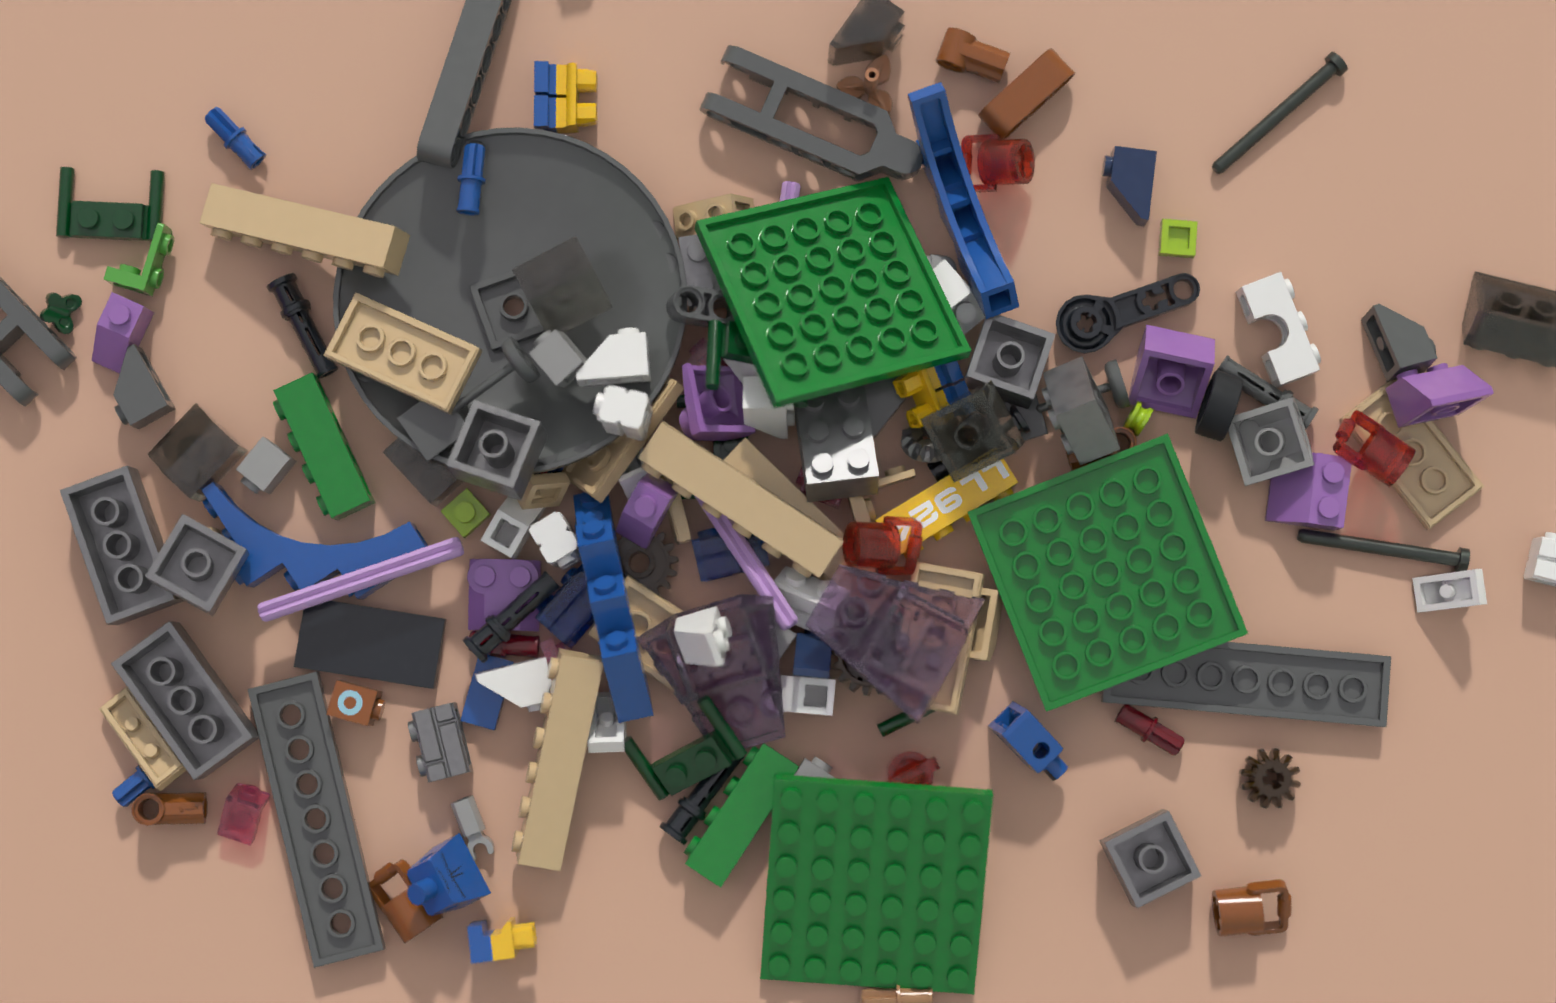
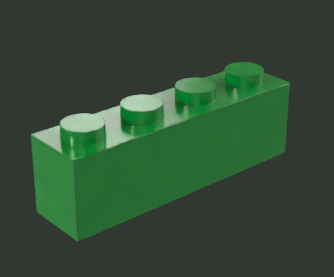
(323, 446)
(739, 817)

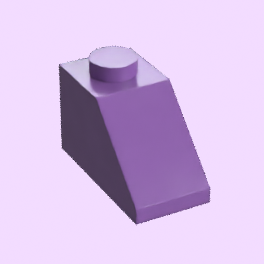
(118, 328)
(646, 510)

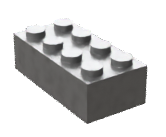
(837, 446)
(118, 543)
(186, 700)

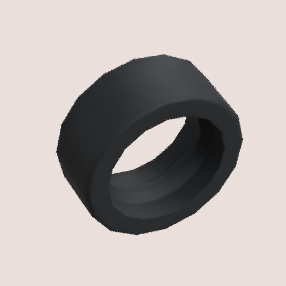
(1219, 405)

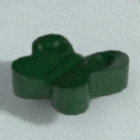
(59, 311)

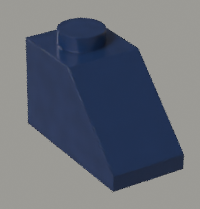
(1131, 180)
(811, 656)

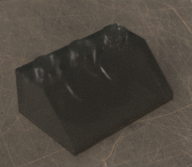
(1511, 319)

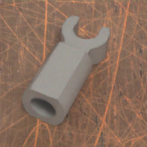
(471, 824)

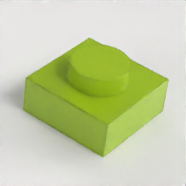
(1178, 238)
(465, 513)

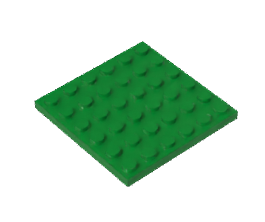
(831, 291)
(1107, 572)
(875, 883)

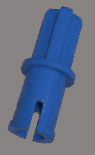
(235, 138)
(471, 179)
(132, 787)

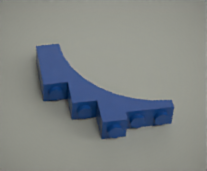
(958, 202)
(305, 562)
(611, 608)

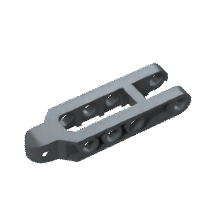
(888, 155)
(23, 320)

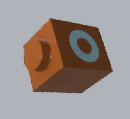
(356, 703)

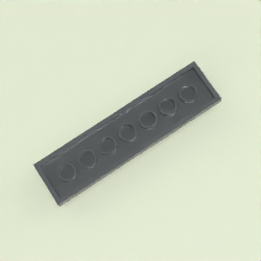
(1268, 684)

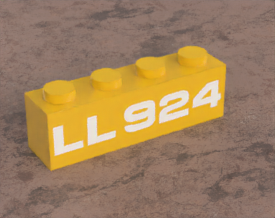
(950, 501)

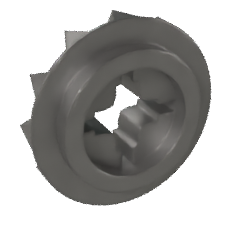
(916, 447)

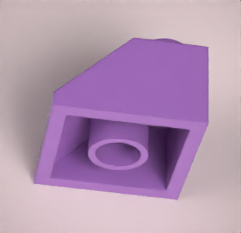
(1172, 371)
(1435, 394)
(1311, 495)

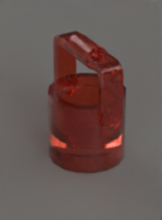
(999, 161)
(1381, 454)
(879, 545)
(911, 768)

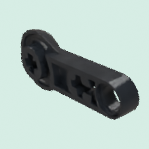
(1117, 312)

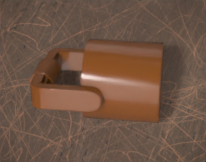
(1242, 912)
(402, 914)

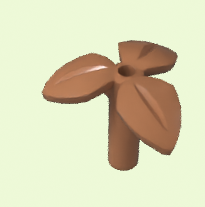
(876, 74)

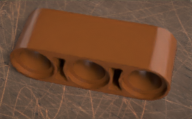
(1026, 94)

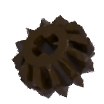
(1266, 791)

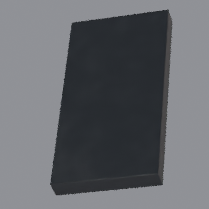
(371, 643)

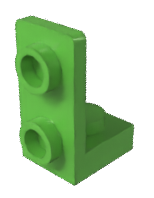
(152, 275)

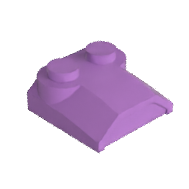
(710, 413)
(495, 585)

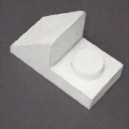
(959, 296)
(1449, 590)
(605, 731)

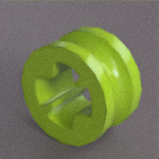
(1138, 418)

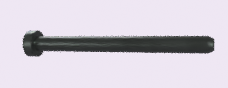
(1333, 66)
(1458, 559)

